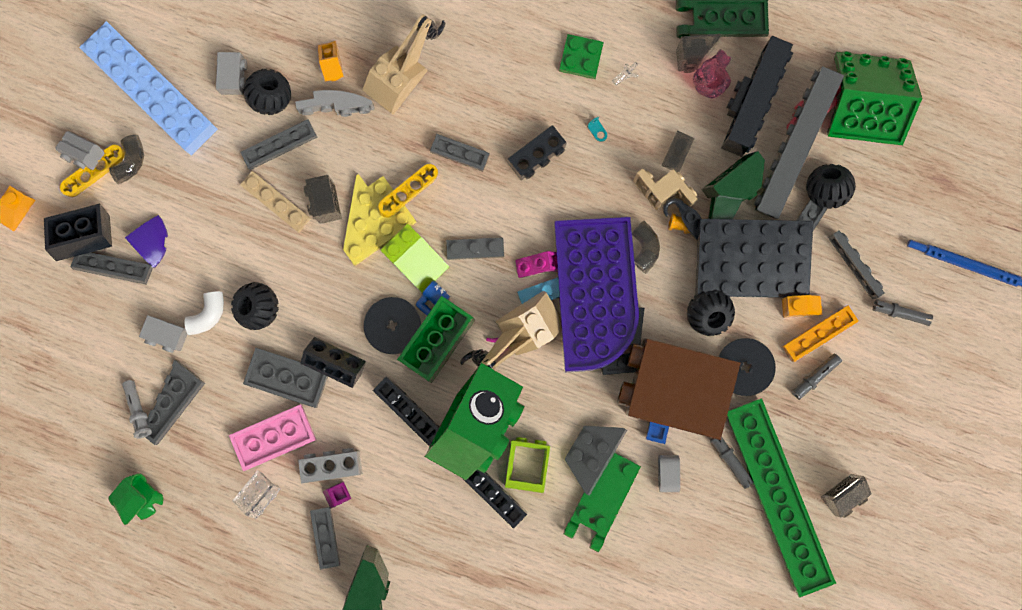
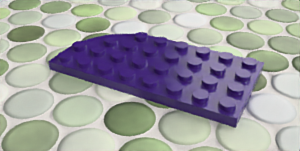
(596, 290)

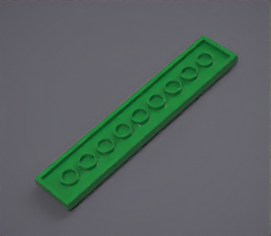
(780, 498)

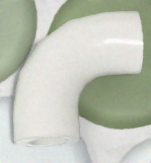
(209, 316)

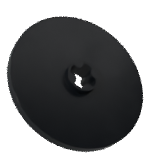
(378, 319)
(761, 361)

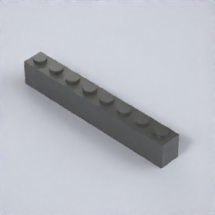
(799, 142)

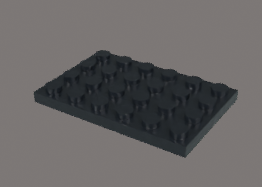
(754, 257)

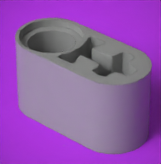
(669, 473)

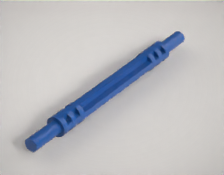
(967, 263)

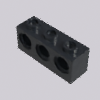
(541, 144)
(333, 362)

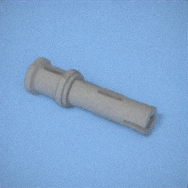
(138, 417)

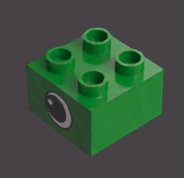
(477, 423)

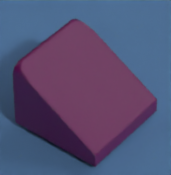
(336, 495)

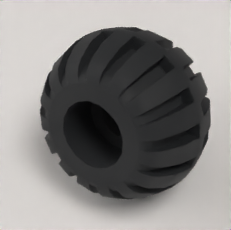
(267, 91)
(830, 186)
(254, 306)
(711, 312)

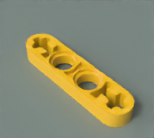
(94, 174)
(407, 190)

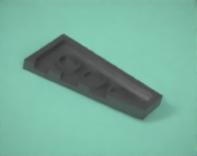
(175, 397)

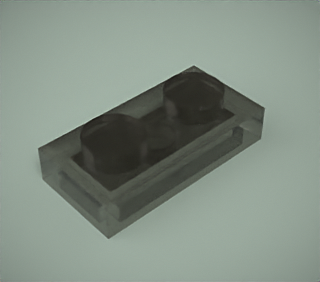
(677, 151)

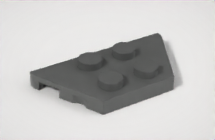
(592, 453)

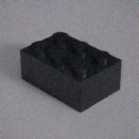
(77, 232)

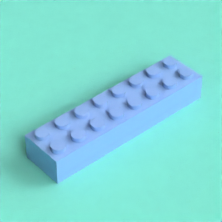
(148, 88)

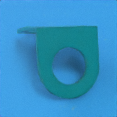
(596, 127)

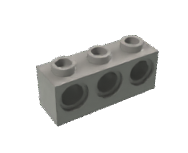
(321, 471)

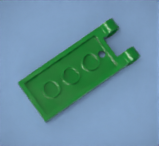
(604, 500)

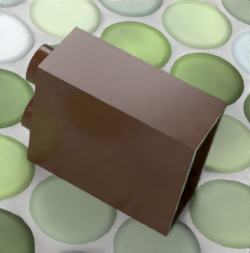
(679, 388)

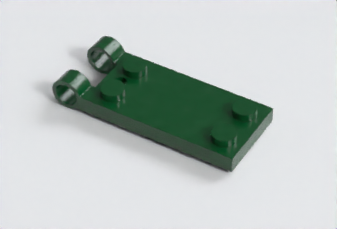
(725, 18)

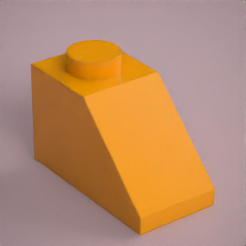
(330, 61)
(14, 207)
(801, 306)

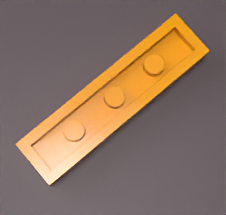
(820, 333)

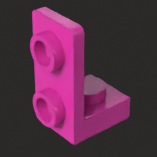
(536, 264)

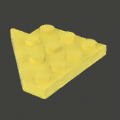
(366, 227)

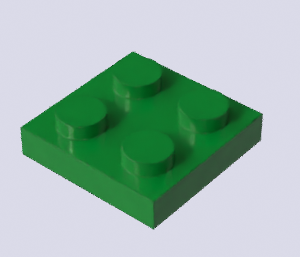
(581, 56)

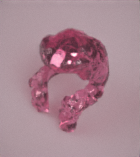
(712, 77)

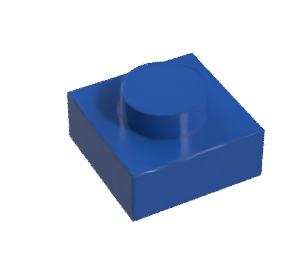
(657, 432)

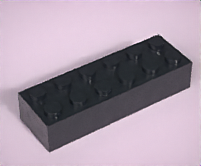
(757, 99)

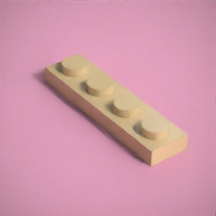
(275, 201)

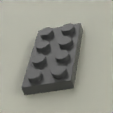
(285, 378)

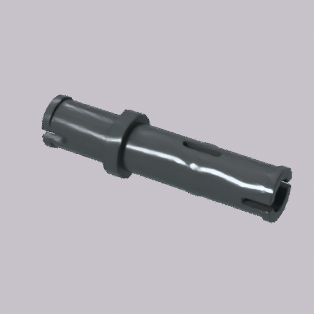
(894, 310)
(811, 381)
(731, 460)

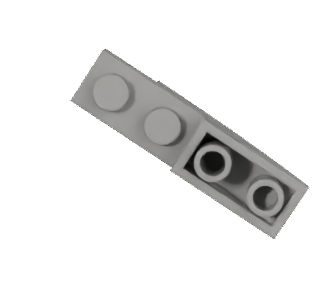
(343, 103)

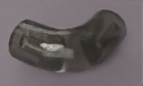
(131, 162)
(649, 247)

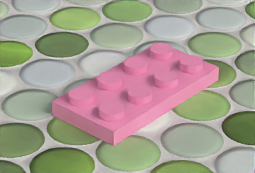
(272, 437)

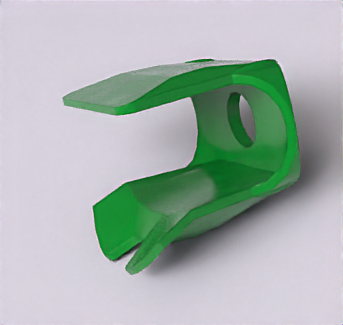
(135, 497)

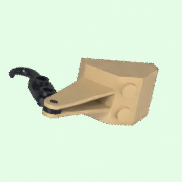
(398, 72)
(522, 331)

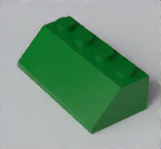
(436, 339)

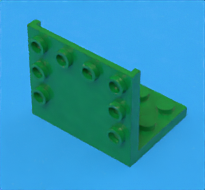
(875, 98)

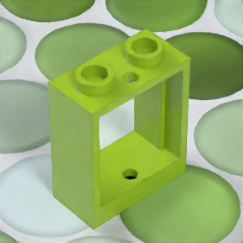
(524, 485)

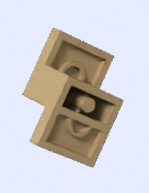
(667, 187)

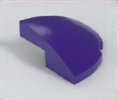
(150, 240)

